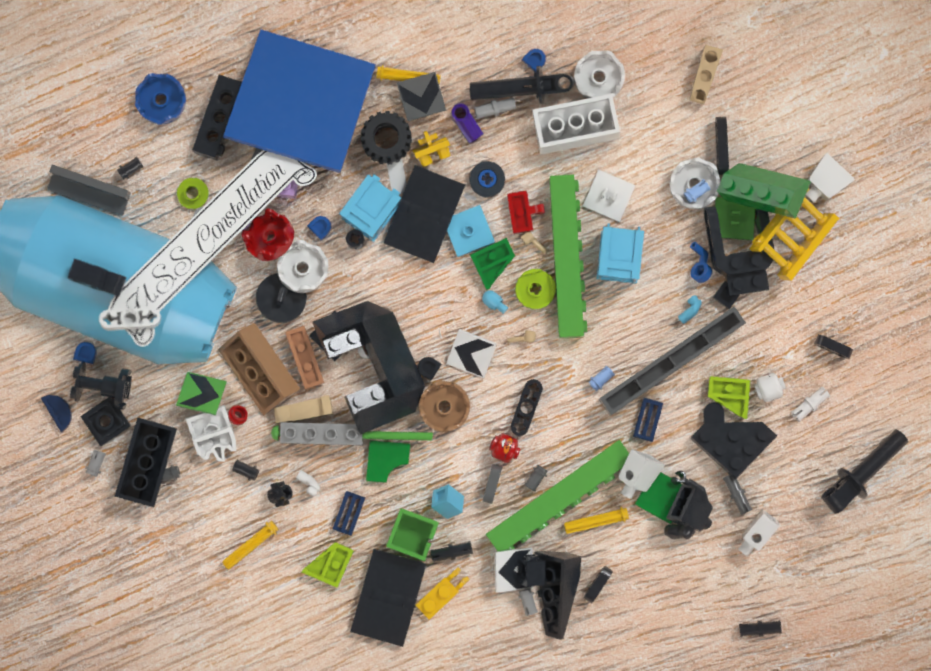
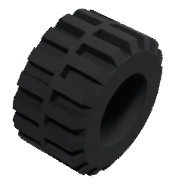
(386, 120)

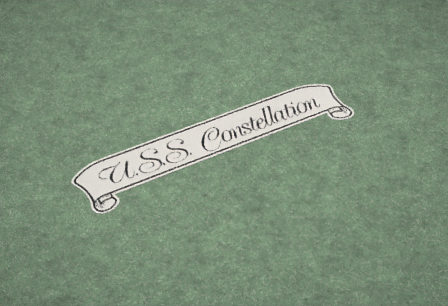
(207, 236)

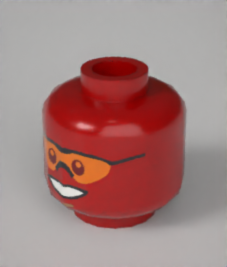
(504, 448)

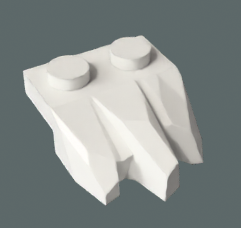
(212, 433)

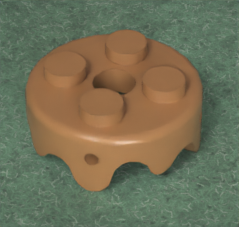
(448, 392)

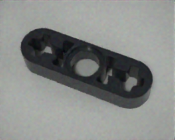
(721, 145)
(534, 404)

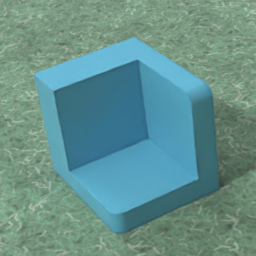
(447, 501)

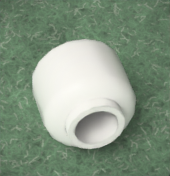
(769, 387)

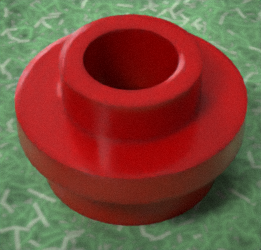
(240, 411)

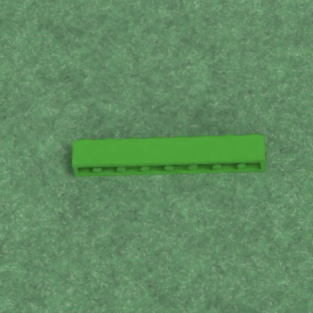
(566, 256)
(559, 497)

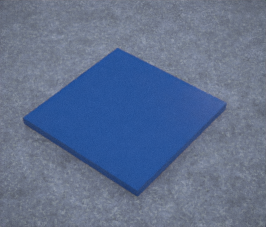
(299, 101)

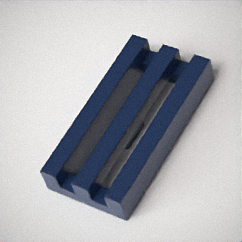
(655, 423)
(338, 518)

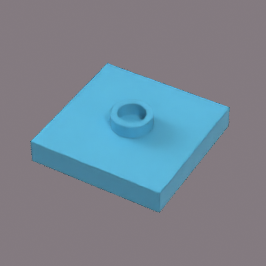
(469, 231)

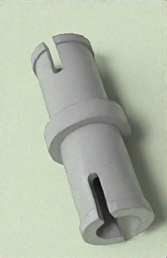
(495, 108)

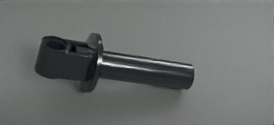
(511, 87)
(852, 483)

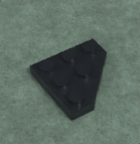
(734, 443)

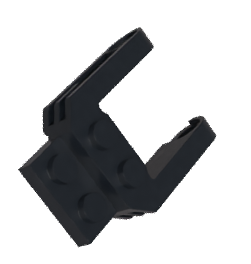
(743, 270)

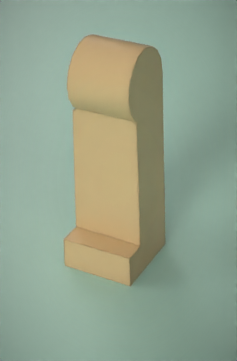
(705, 73)
(304, 410)

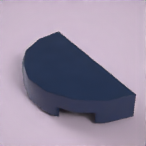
(59, 410)

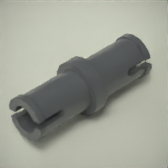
(737, 494)

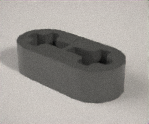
(492, 484)

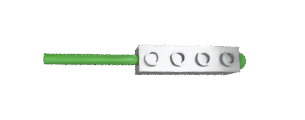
(336, 434)

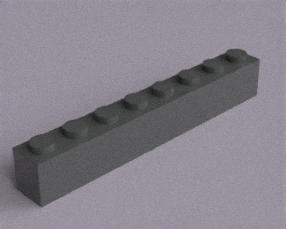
(672, 361)

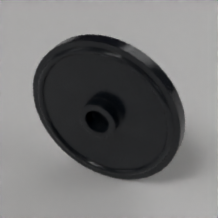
(279, 302)

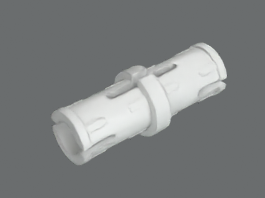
(810, 404)

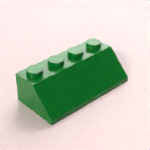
(763, 189)

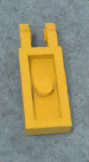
(440, 595)

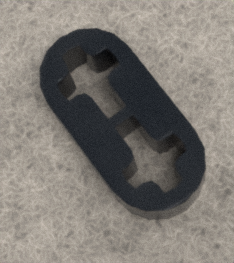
(833, 346)
(598, 584)

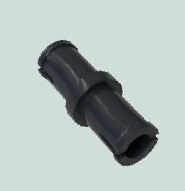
(451, 551)
(760, 628)

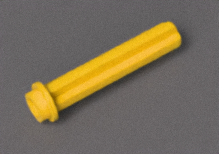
(398, 74)
(596, 520)
(250, 544)

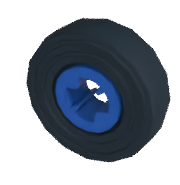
(479, 186)

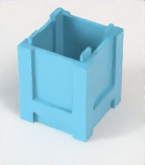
(371, 207)
(620, 254)

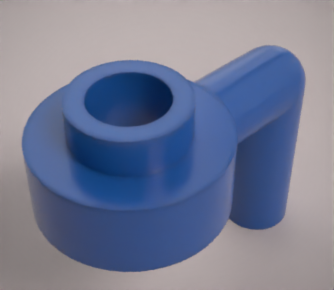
(700, 271)

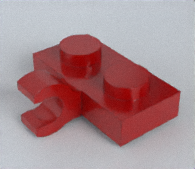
(521, 211)

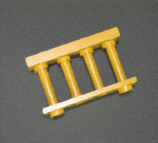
(801, 252)

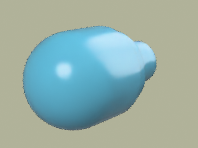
(494, 301)

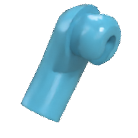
(691, 311)

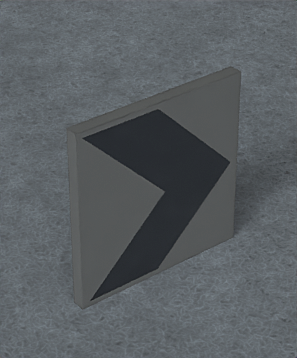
(421, 96)

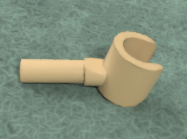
(528, 238)
(529, 337)

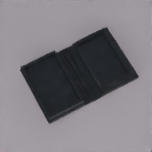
(424, 214)
(388, 597)

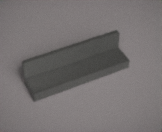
(88, 190)

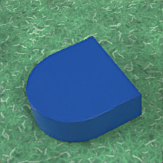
(534, 58)
(320, 227)
(85, 352)

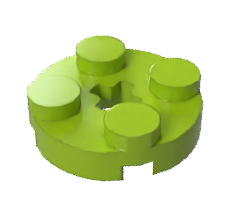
(529, 299)

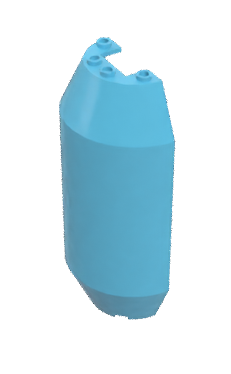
(36, 255)

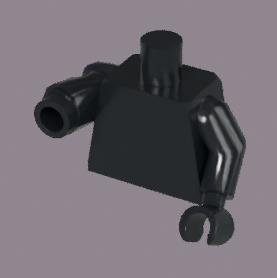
(689, 509)

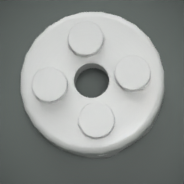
(599, 62)
(694, 169)
(304, 253)

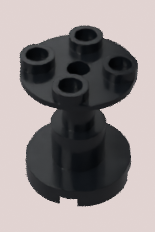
(109, 386)

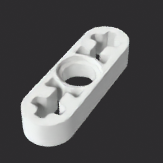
(124, 326)

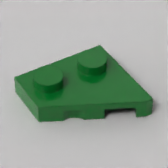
(492, 261)

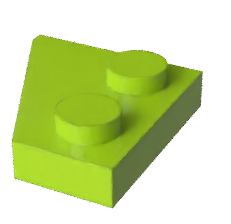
(730, 393)
(330, 565)

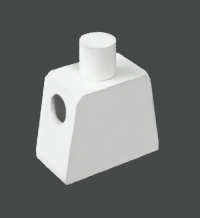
(827, 179)
(639, 472)
(765, 526)

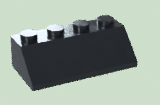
(145, 462)

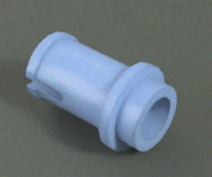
(696, 191)
(601, 378)

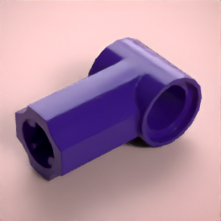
(467, 124)

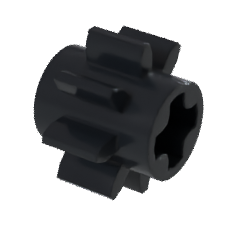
(279, 494)

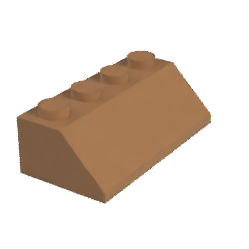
(258, 368)

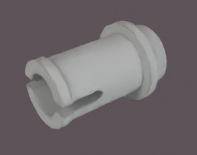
(95, 463)
(528, 602)

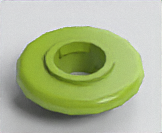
(194, 203)

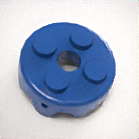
(156, 85)

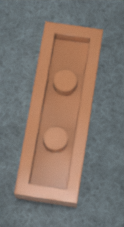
(304, 357)

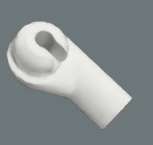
(307, 479)

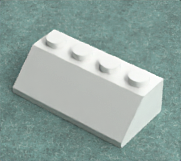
(576, 124)

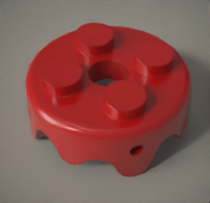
(261, 229)

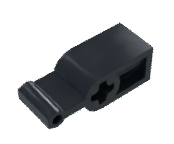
(96, 277)

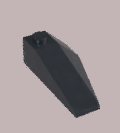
(559, 591)

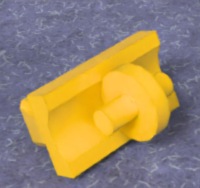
(423, 152)

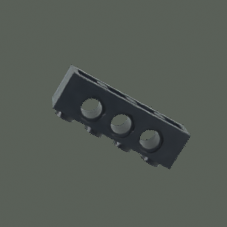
(202, 145)

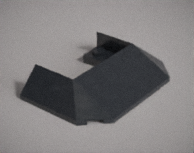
(399, 377)

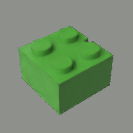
(412, 534)

